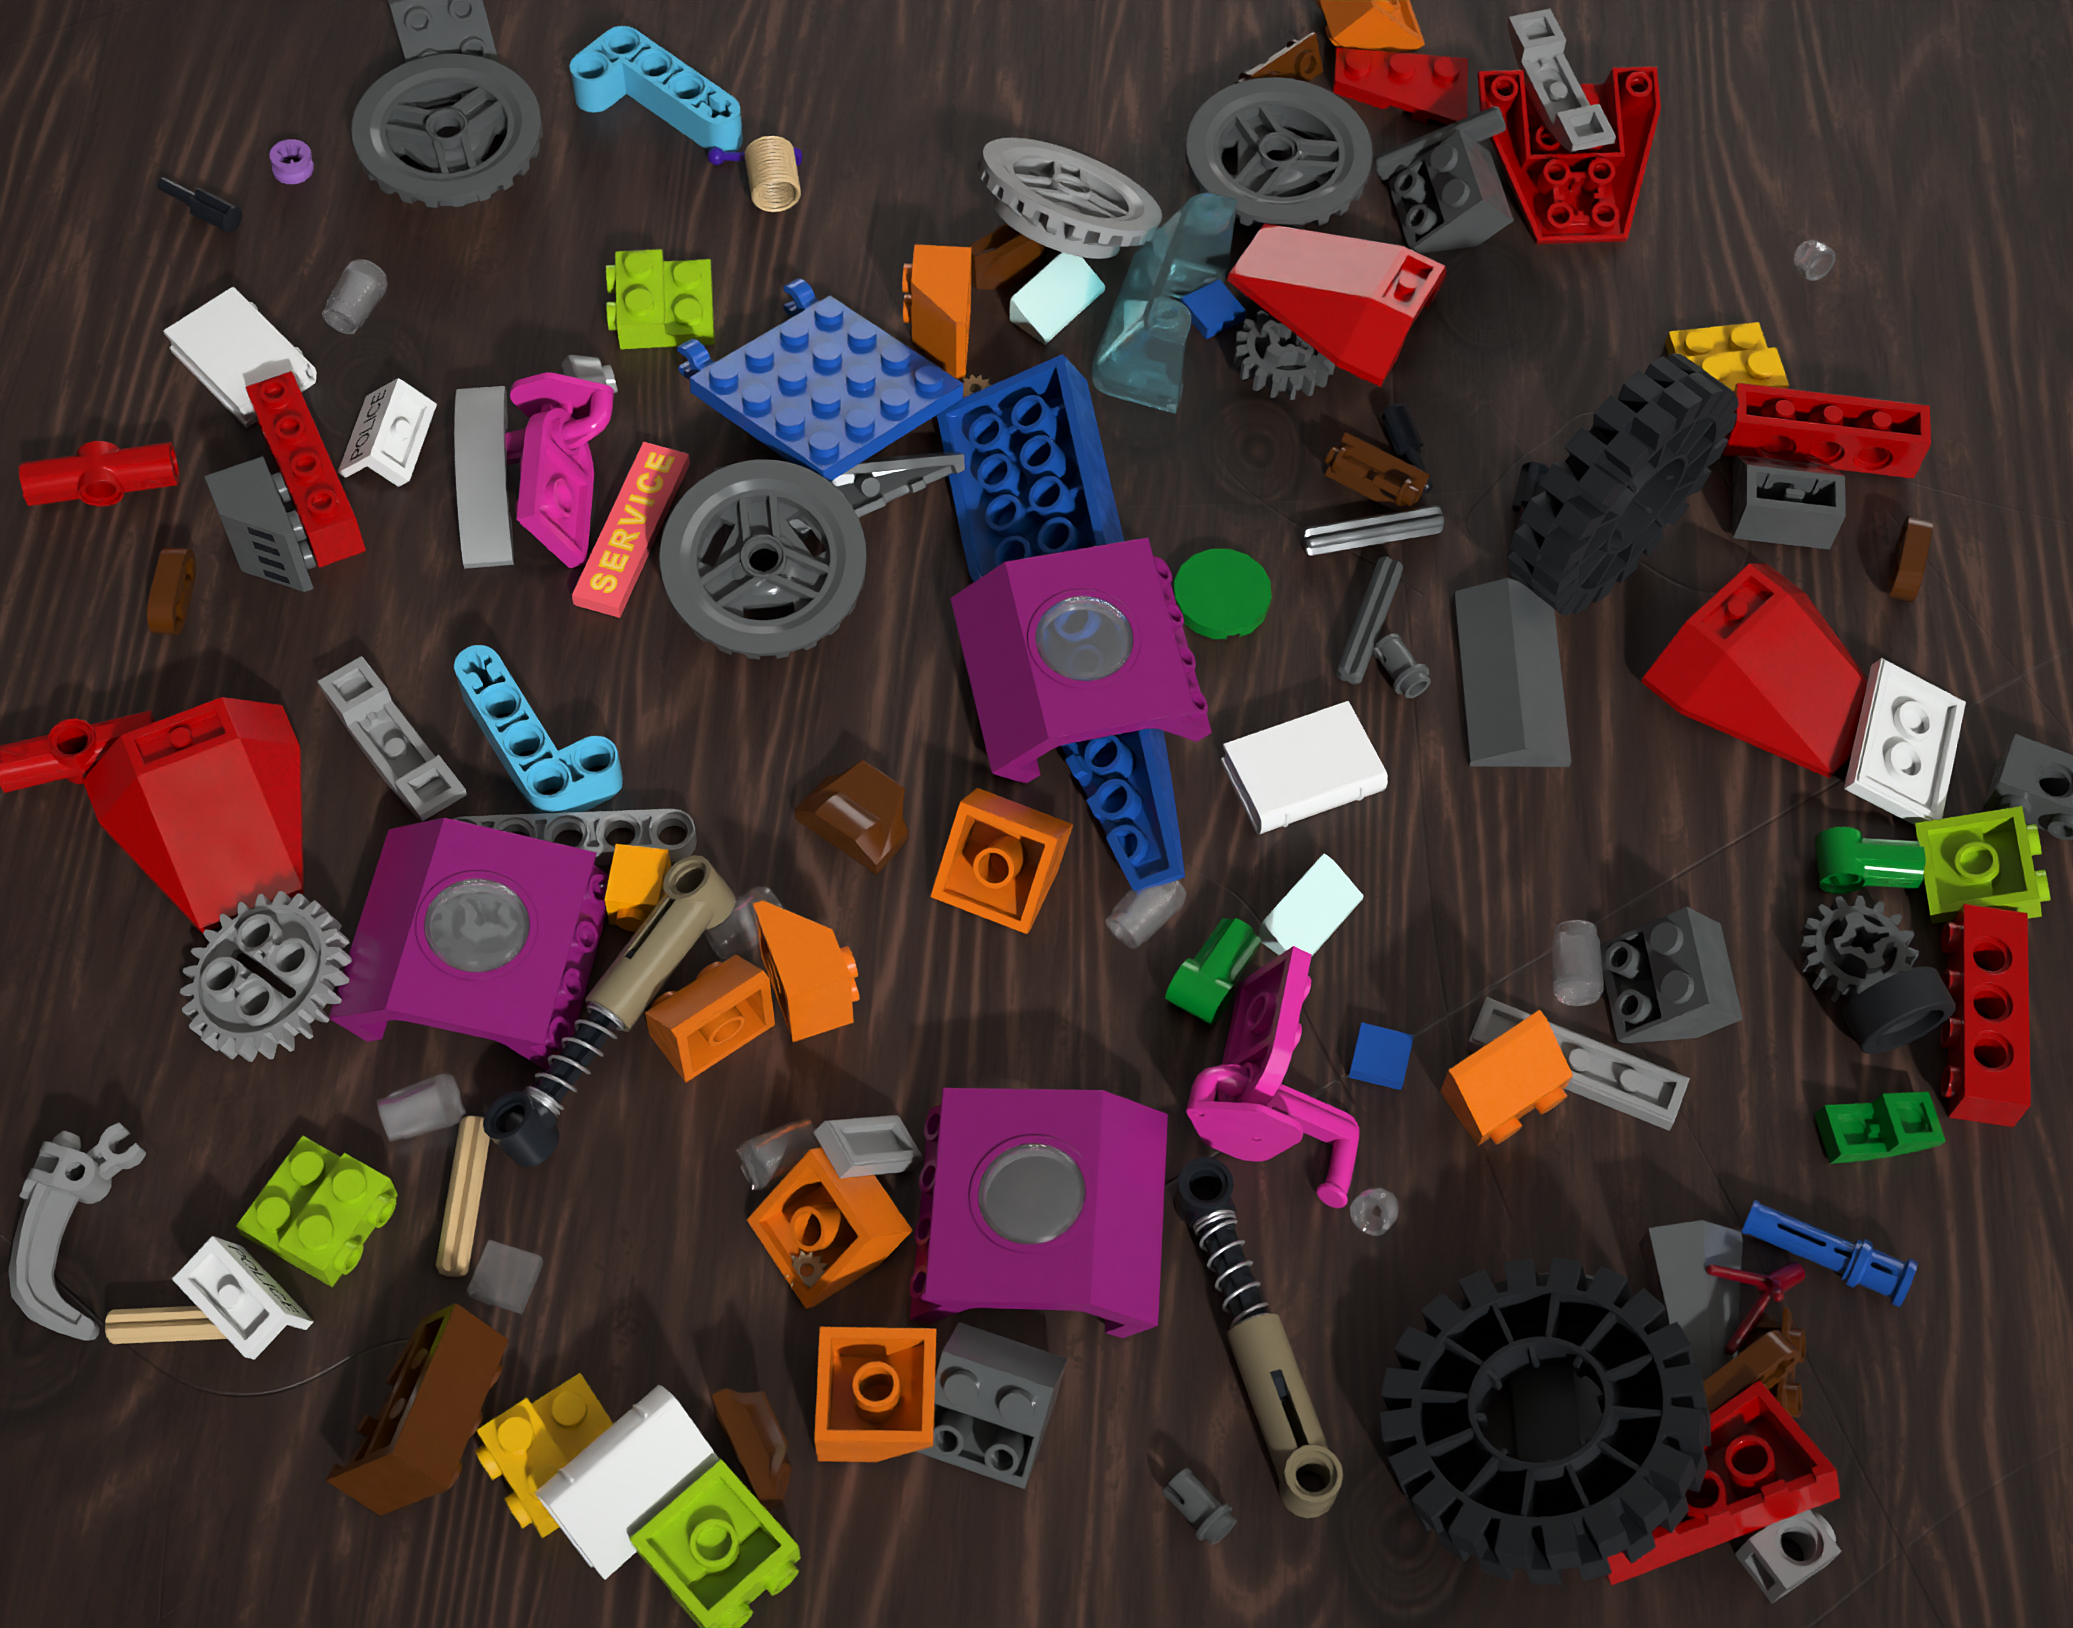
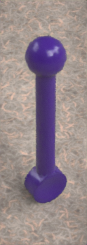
(717, 156)

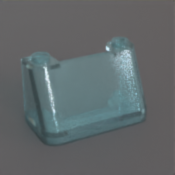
(1147, 330)

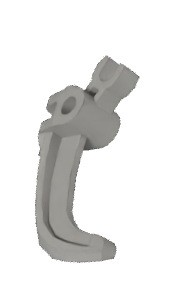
(50, 1195)

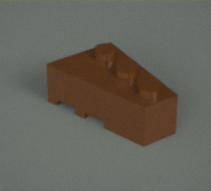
(428, 1416)

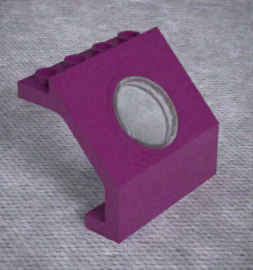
(1076, 653)
(475, 937)
(1041, 1206)

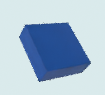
(1213, 309)
(1381, 1056)

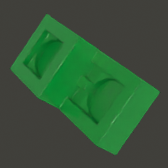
(1879, 1129)

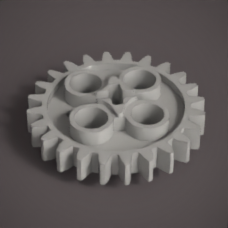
(240, 1009)

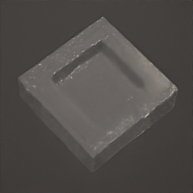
(505, 1276)

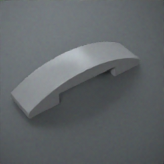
(1552, 84)
(483, 477)
(390, 741)

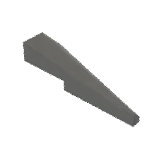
(876, 483)
(1701, 1303)

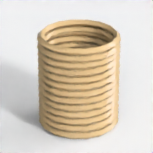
(772, 173)

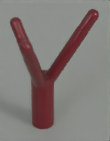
(1769, 1287)

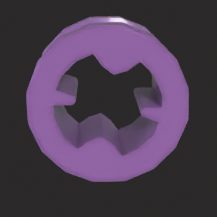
(294, 172)

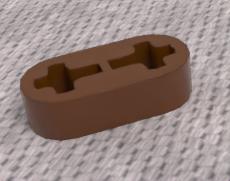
(1910, 559)
(171, 591)

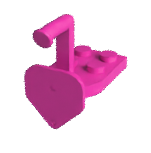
(557, 459)
(1254, 1110)

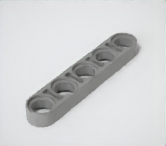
(597, 826)

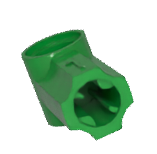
(1851, 862)
(1209, 980)

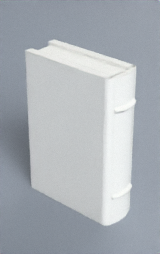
(235, 347)
(1303, 767)
(626, 1479)

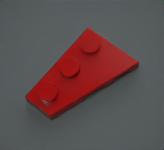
(1415, 83)

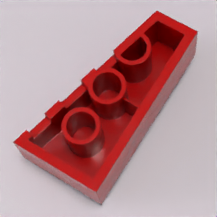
(1755, 1476)

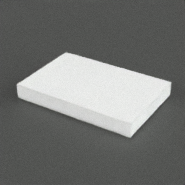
(1904, 744)

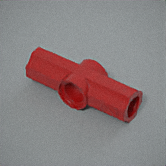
(99, 474)
(52, 756)

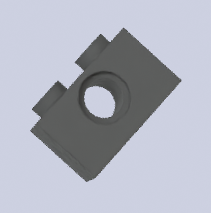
(2023, 776)

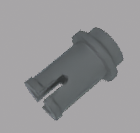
(1408, 675)
(1200, 1507)

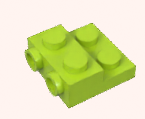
(659, 300)
(1982, 863)
(319, 1210)
(718, 1550)

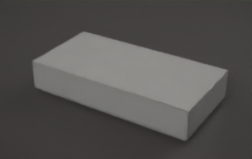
(868, 1146)

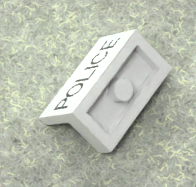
(389, 432)
(239, 1296)

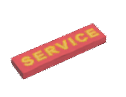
(631, 530)

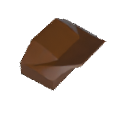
(1004, 259)
(858, 814)
(756, 1443)

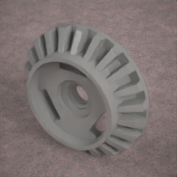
(1066, 198)

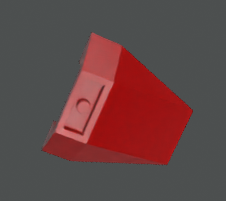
(1581, 192)
(1339, 293)
(1765, 672)
(208, 805)

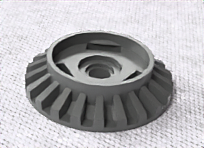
(439, 91)
(1314, 126)
(758, 504)

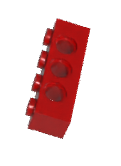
(1830, 430)
(306, 469)
(2000, 943)

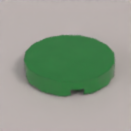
(1222, 593)

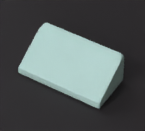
(1055, 297)
(1311, 909)

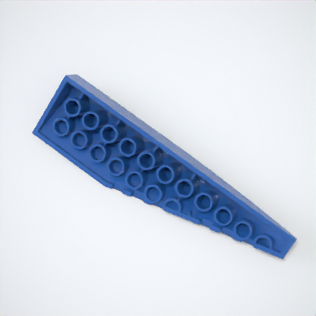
(1040, 489)

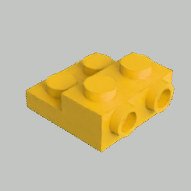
(1731, 354)
(536, 1441)

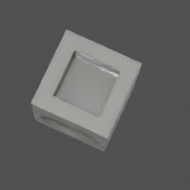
(1773, 1569)

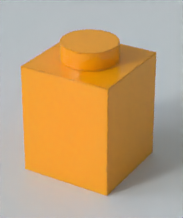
(635, 884)

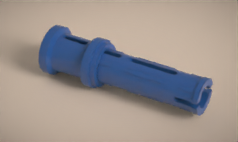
(1855, 1262)

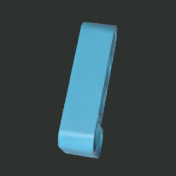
(634, 65)
(523, 732)

